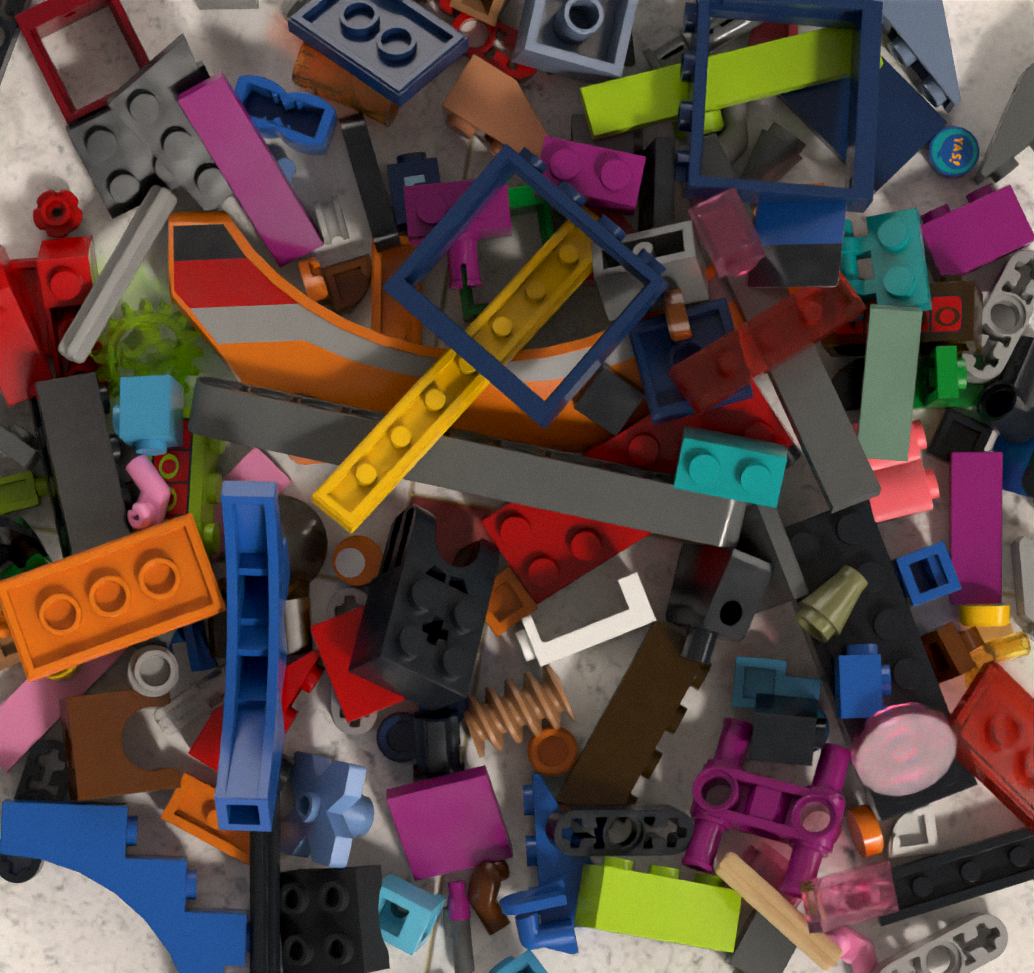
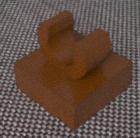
(950, 650)

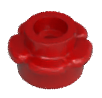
(67, 222)

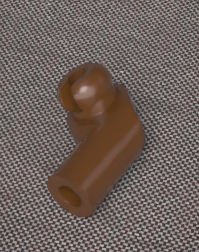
(484, 891)

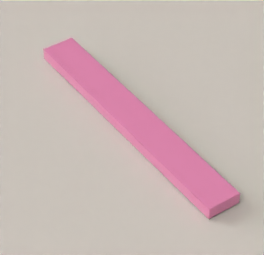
(35, 705)

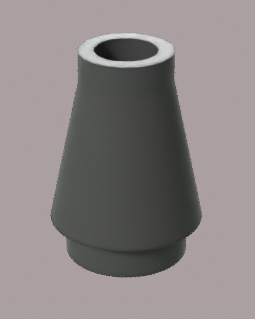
(773, 155)

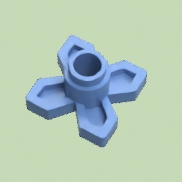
(326, 811)

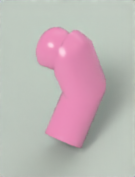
(153, 496)

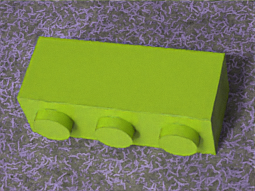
(658, 905)

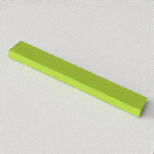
(731, 80)

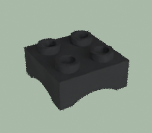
(332, 920)

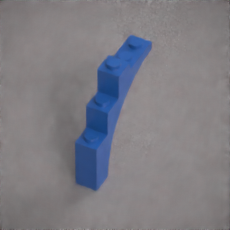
(254, 656)
(94, 842)

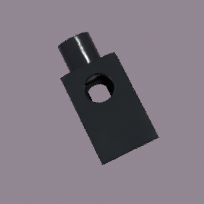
(715, 597)

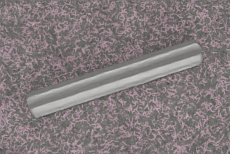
(117, 274)

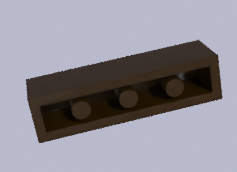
(634, 722)

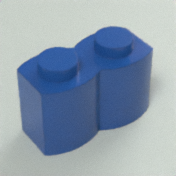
(296, 117)

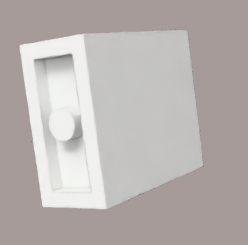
(636, 614)

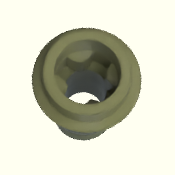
(830, 605)

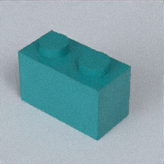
(730, 466)

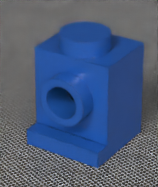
(926, 574)
(860, 682)

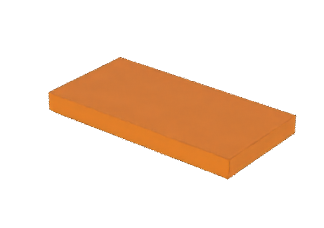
(110, 597)

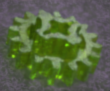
(146, 332)

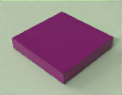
(449, 823)

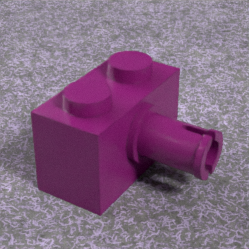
(430, 202)

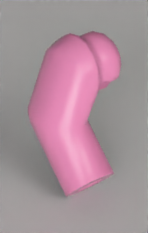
(855, 947)

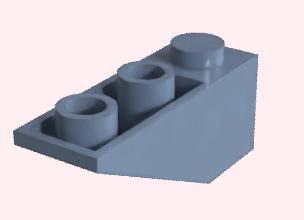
(922, 41)

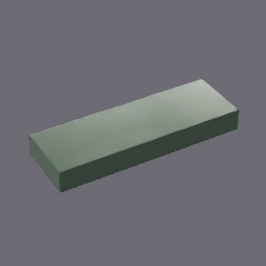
(889, 381)

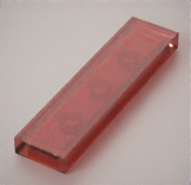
(765, 343)

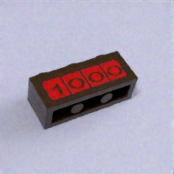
(952, 322)

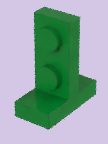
(943, 380)

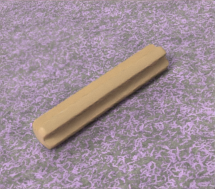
(777, 910)

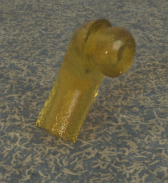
(999, 649)

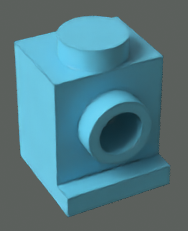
(410, 929)

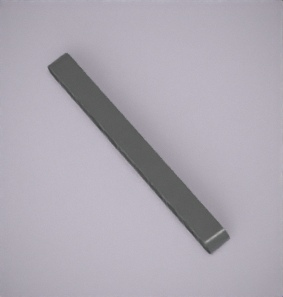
(469, 463)

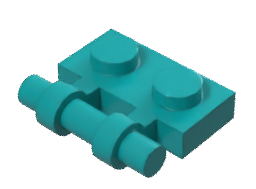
(896, 257)

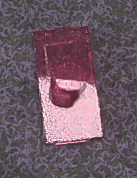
(848, 896)

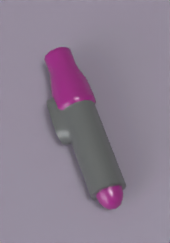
(457, 927)

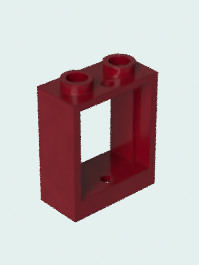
(57, 14)

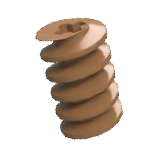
(516, 709)

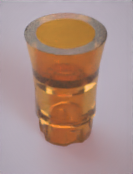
(335, 84)

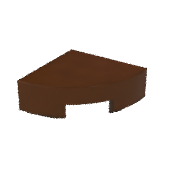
(348, 282)

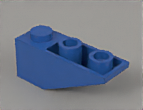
(549, 860)

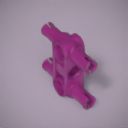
(766, 807)

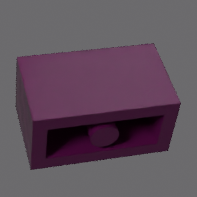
(601, 175)
(974, 233)

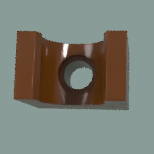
(94, 747)

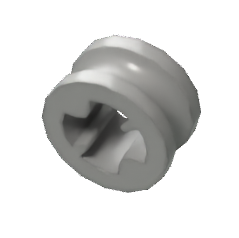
(331, 220)

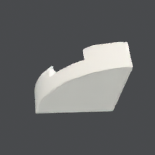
(913, 833)

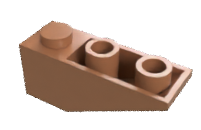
(492, 108)

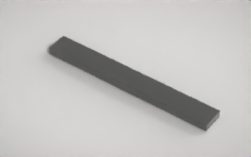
(802, 383)

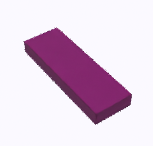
(976, 525)

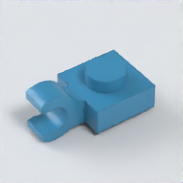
(768, 677)

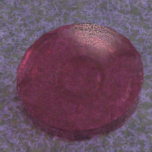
(903, 749)

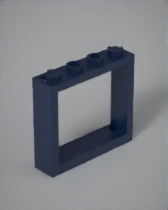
(857, 15)
(568, 203)

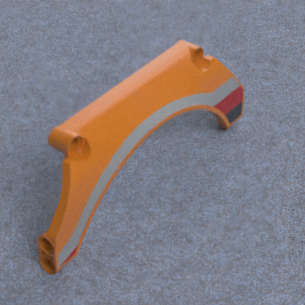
(294, 345)

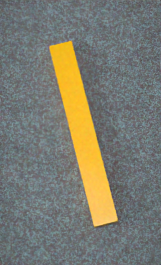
(454, 384)

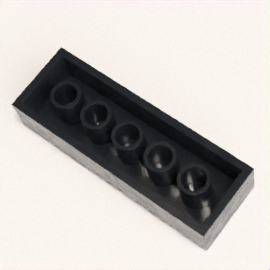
(879, 618)

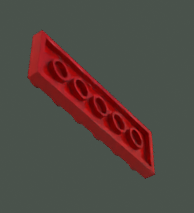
(558, 548)

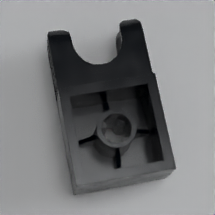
(424, 614)

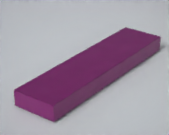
(250, 169)

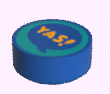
(953, 152)

